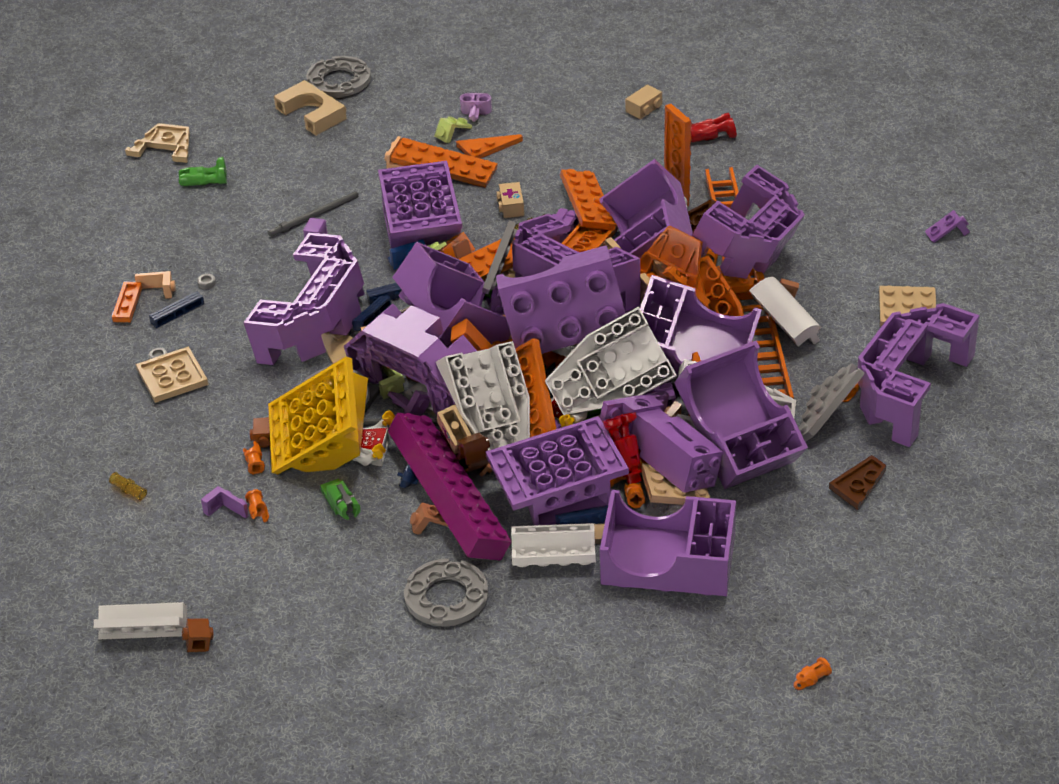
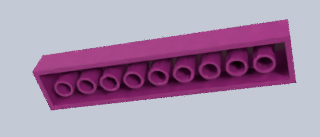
(449, 487)

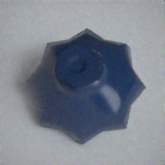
(407, 477)

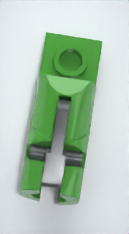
(340, 498)

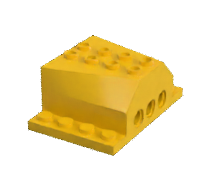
(319, 421)

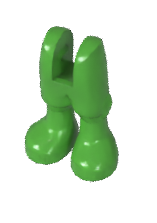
(201, 176)

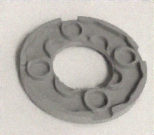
(356, 66)
(443, 569)

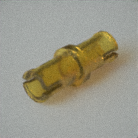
(128, 486)

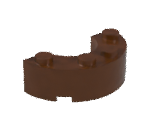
(471, 451)

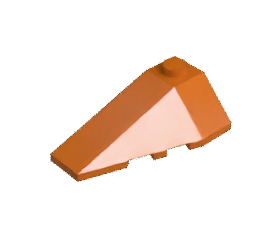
(717, 290)

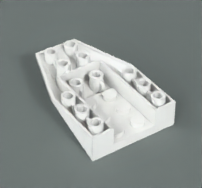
(610, 365)
(490, 393)

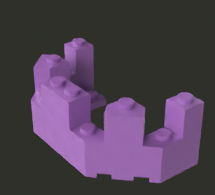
(754, 241)
(539, 249)
(322, 306)
(903, 337)
(407, 345)

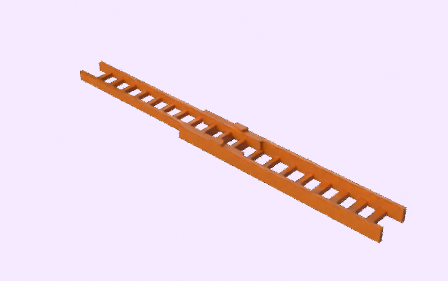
(758, 276)

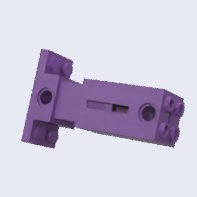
(668, 442)

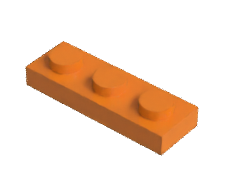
(127, 302)

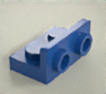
(399, 253)

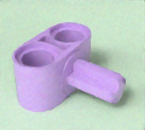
(475, 104)

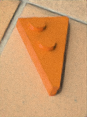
(486, 146)

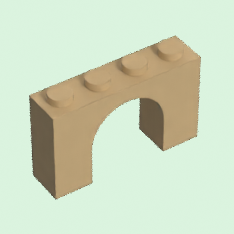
(305, 94)

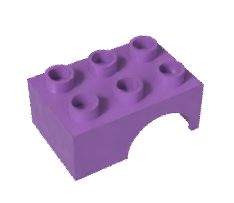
(645, 208)
(448, 290)
(562, 301)
(687, 326)
(739, 415)
(669, 552)

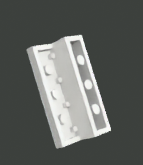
(785, 311)
(553, 545)
(141, 620)

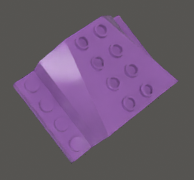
(419, 203)
(559, 470)

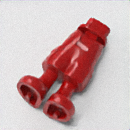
(709, 128)
(626, 444)

